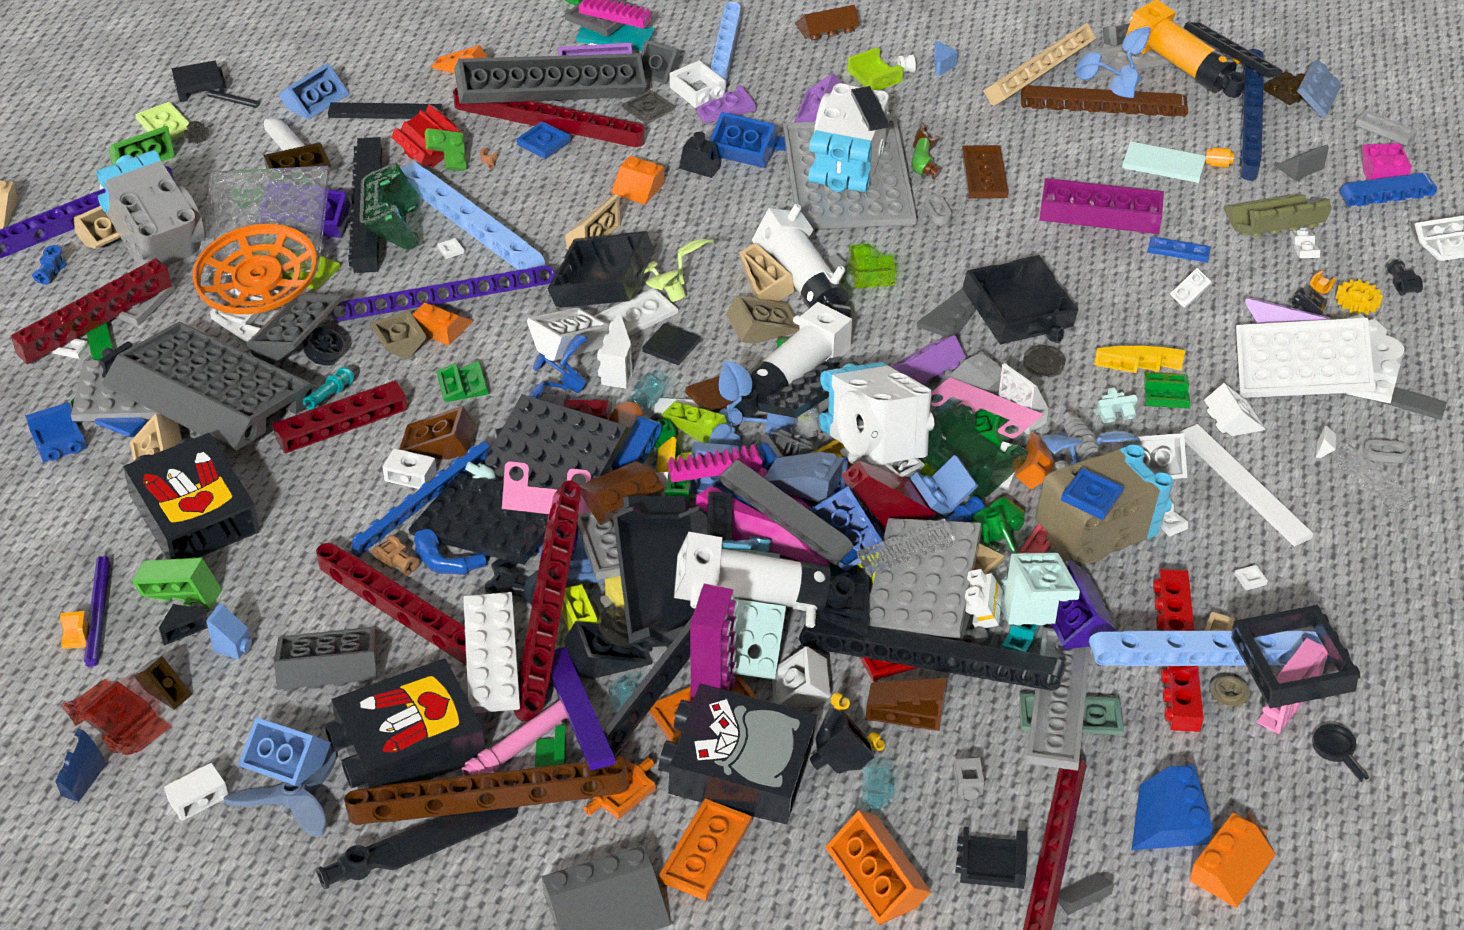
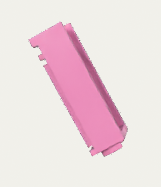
(1305, 663)

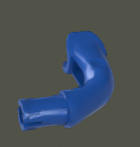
(428, 549)

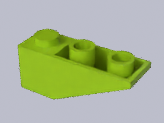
(694, 420)

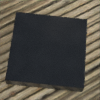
(671, 344)

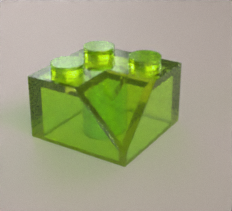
(870, 267)

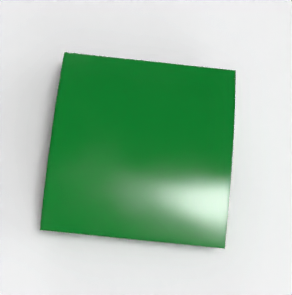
(1160, 385)
(453, 386)

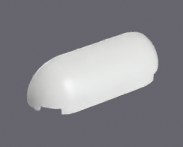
(282, 134)

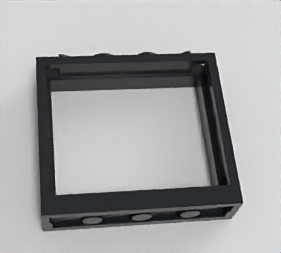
(1299, 690)

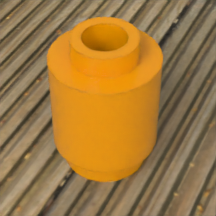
(1219, 157)

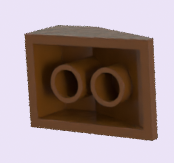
(441, 435)

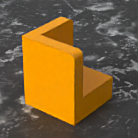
(74, 629)

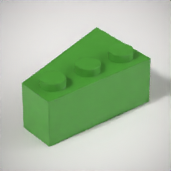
(178, 579)

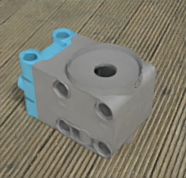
(150, 209)

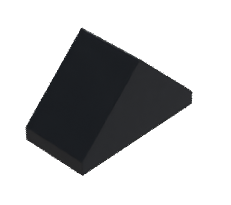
(182, 622)

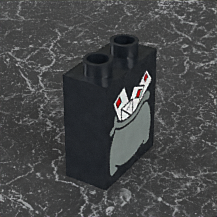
(739, 752)

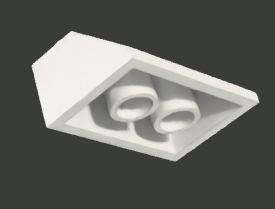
(1162, 453)

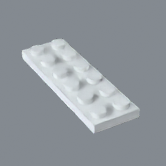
(491, 653)

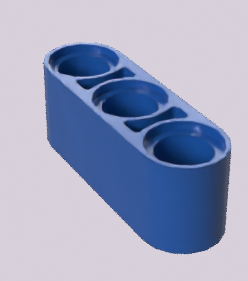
(638, 442)

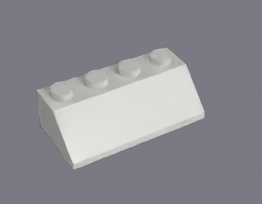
(555, 331)

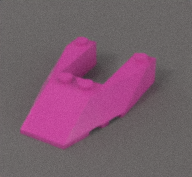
(750, 522)

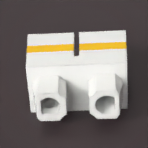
(983, 599)

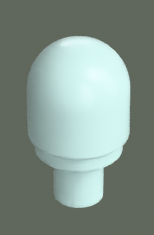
(480, 471)

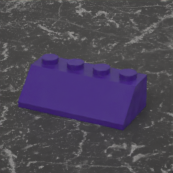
(1082, 617)

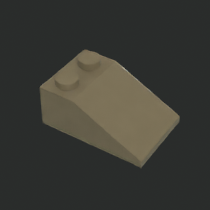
(761, 319)

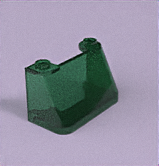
(384, 205)
(986, 463)

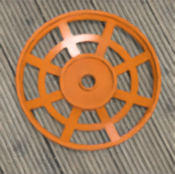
(244, 271)

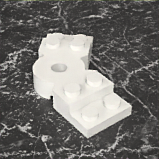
(1386, 361)

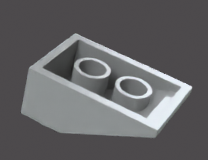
(979, 372)

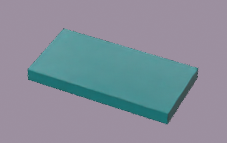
(624, 34)

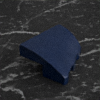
(80, 768)

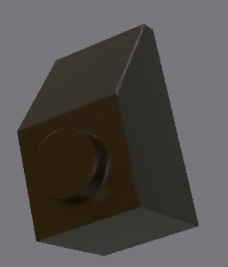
(162, 682)

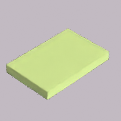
(163, 116)

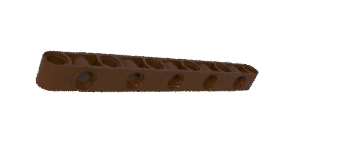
(484, 792)

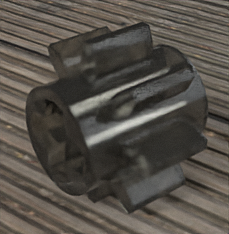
(196, 132)

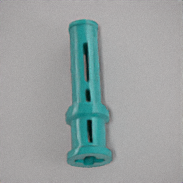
(333, 384)

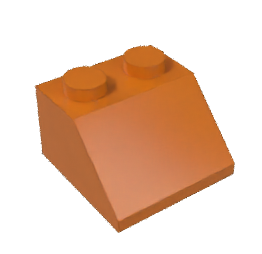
(638, 180)
(440, 323)

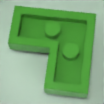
(451, 144)

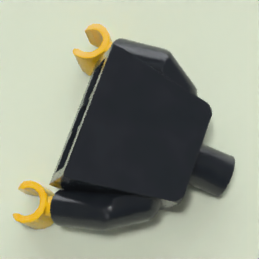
(842, 742)

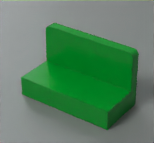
(551, 750)

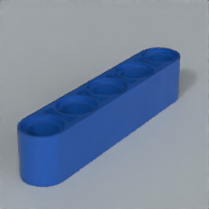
(1388, 189)

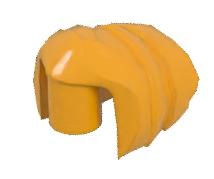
(1322, 284)

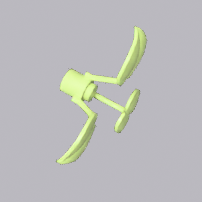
(668, 280)

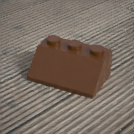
(828, 22)
(606, 493)

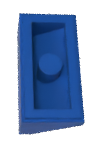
(124, 425)

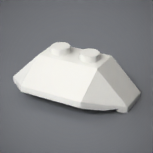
(1442, 237)

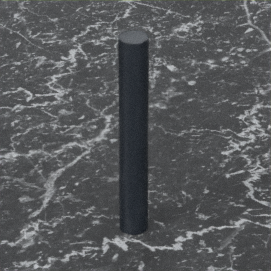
(232, 98)

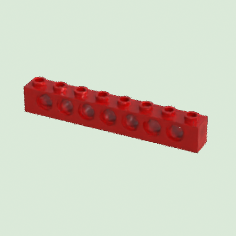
(1182, 682)

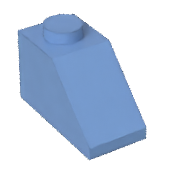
(228, 633)

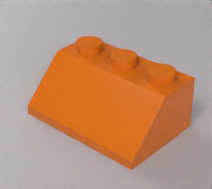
(1233, 860)

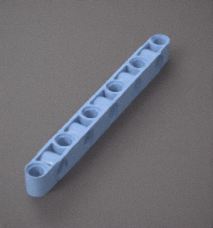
(472, 218)
(1190, 648)

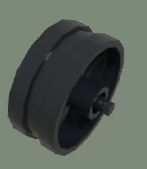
(324, 348)

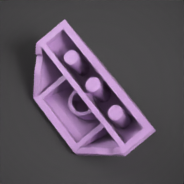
(1269, 312)

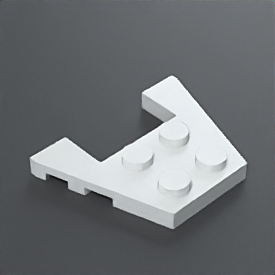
(240, 323)

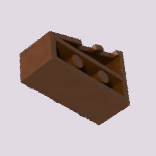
(907, 702)

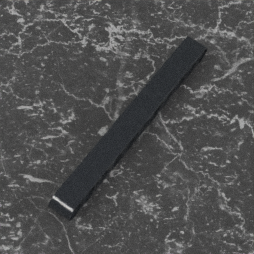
(938, 654)

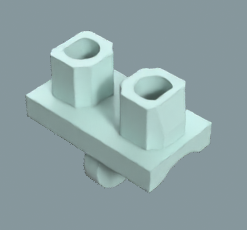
(1116, 402)

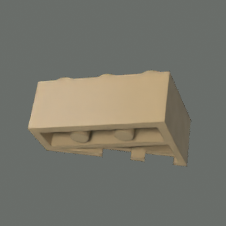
(765, 275)

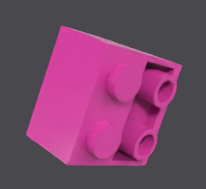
(1385, 161)

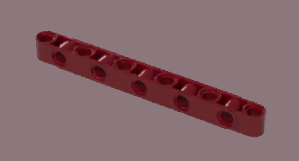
(393, 600)
(548, 600)

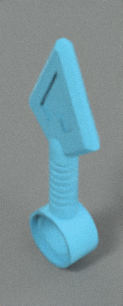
(753, 543)

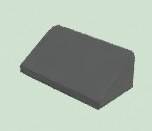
(1085, 893)

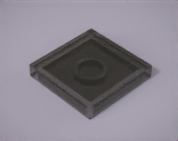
(648, 107)

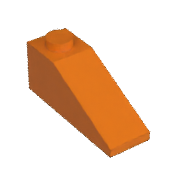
(448, 61)

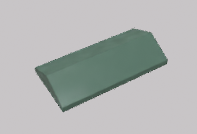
(1101, 714)

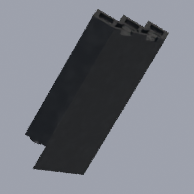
(648, 542)

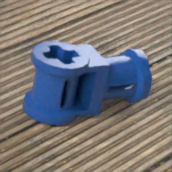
(51, 264)

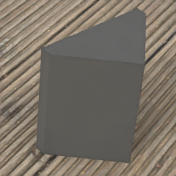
(659, 61)
(1305, 163)

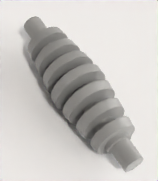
(1076, 428)

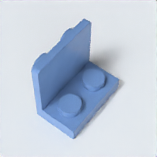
(946, 487)

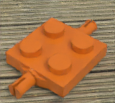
(639, 788)

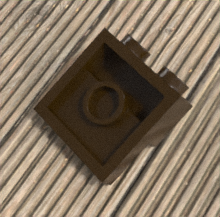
(1285, 87)

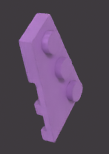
(734, 103)

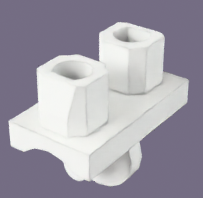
(1191, 288)

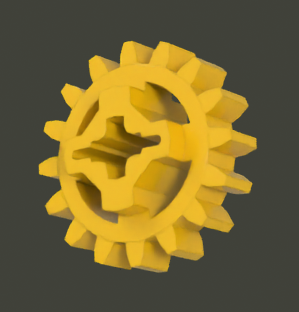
(1359, 297)

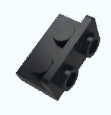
(1310, 299)

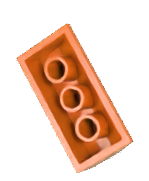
(877, 868)

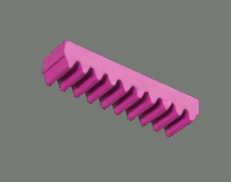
(616, 13)
(712, 465)

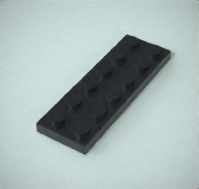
(801, 393)

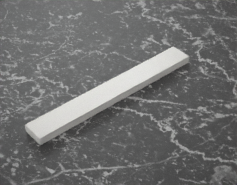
(1247, 485)

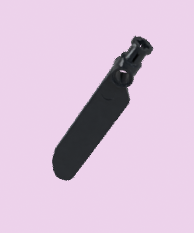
(412, 844)

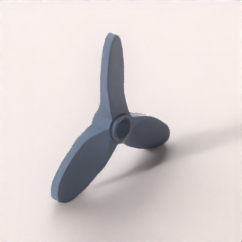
(303, 804)

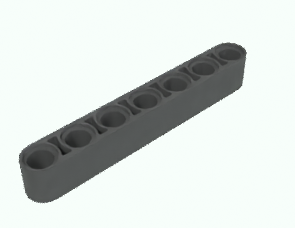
(786, 512)

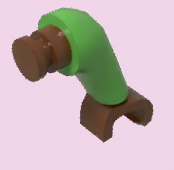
(921, 161)

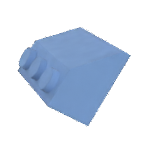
(314, 92)
(283, 752)

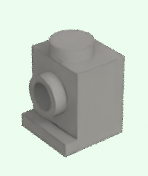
(968, 783)

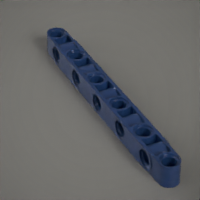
(1251, 122)

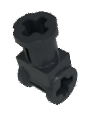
(1404, 280)
(506, 583)

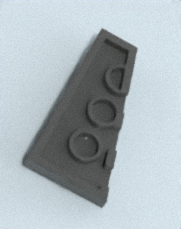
(949, 316)

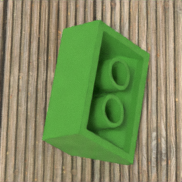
(153, 140)

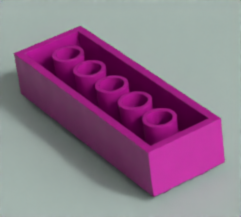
(1102, 206)
(713, 639)

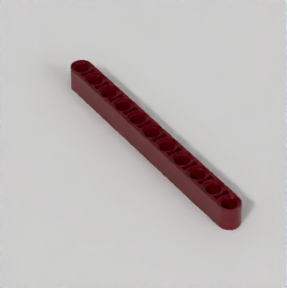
(562, 118)

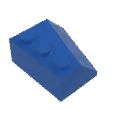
(848, 517)
(1171, 811)

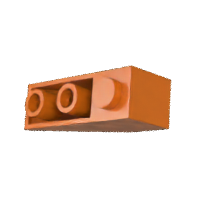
(1037, 464)

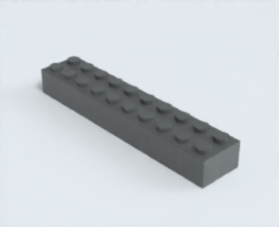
(549, 78)

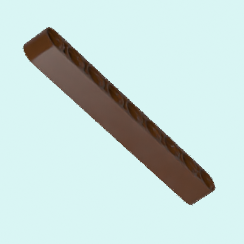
(1104, 100)

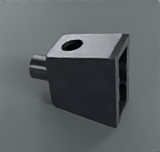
(700, 156)

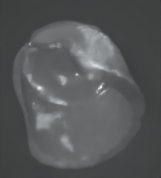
(807, 424)

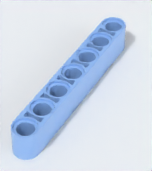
(726, 40)

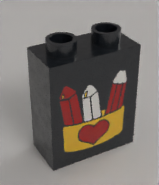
(191, 498)
(405, 728)

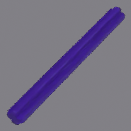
(97, 610)

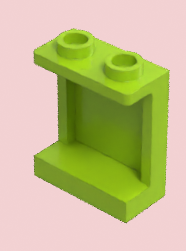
(873, 71)

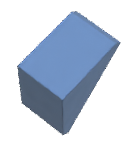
(944, 58)

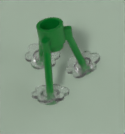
(996, 524)

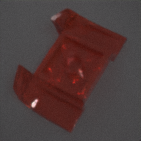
(119, 715)

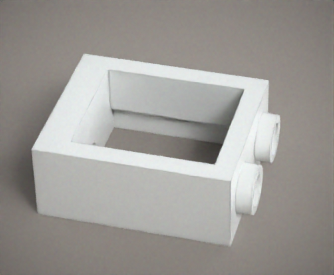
(697, 71)

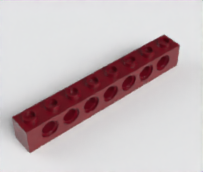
(91, 311)

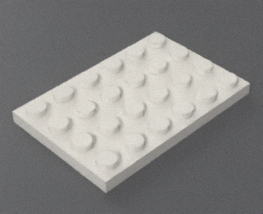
(1305, 358)

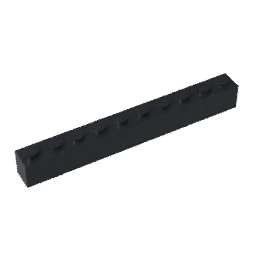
(364, 244)

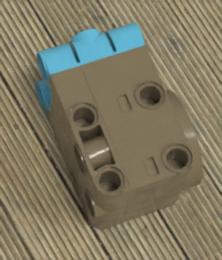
(1131, 520)

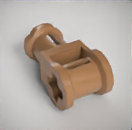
(394, 554)

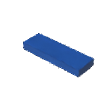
(1179, 249)

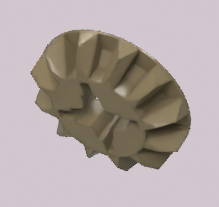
(1226, 683)

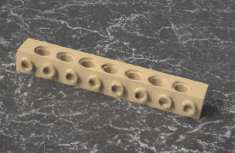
(1039, 64)

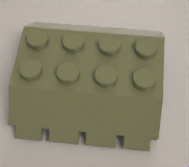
(1277, 214)

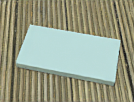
(1164, 161)

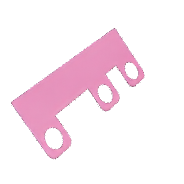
(978, 398)
(521, 497)

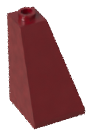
(886, 493)

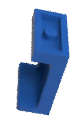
(55, 432)

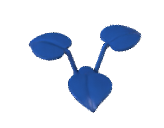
(570, 377)

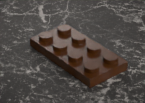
(984, 171)

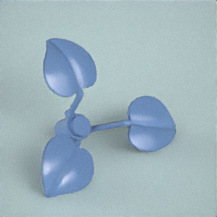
(1128, 77)
(733, 384)
(1060, 440)

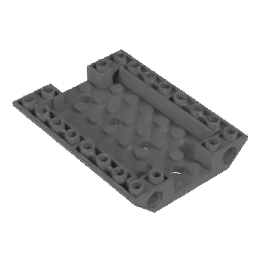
(206, 384)

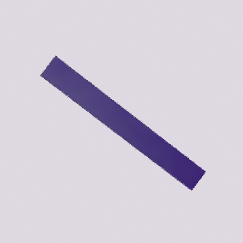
(580, 712)

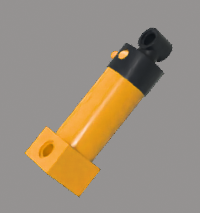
(1187, 51)

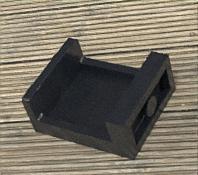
(197, 78)
(992, 860)

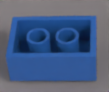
(744, 139)

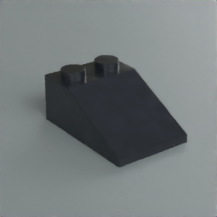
(596, 656)

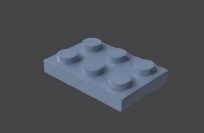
(1319, 88)

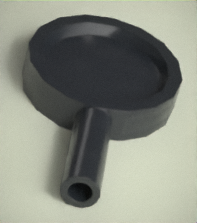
(1337, 745)

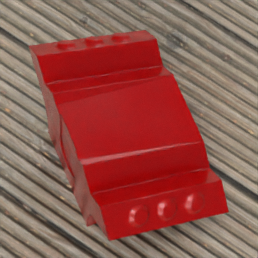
(412, 135)

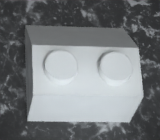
(1232, 412)
(801, 680)

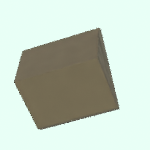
(399, 334)

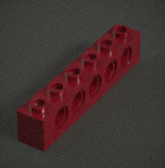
(340, 416)

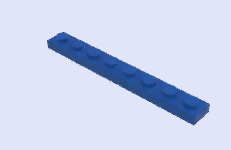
(416, 501)

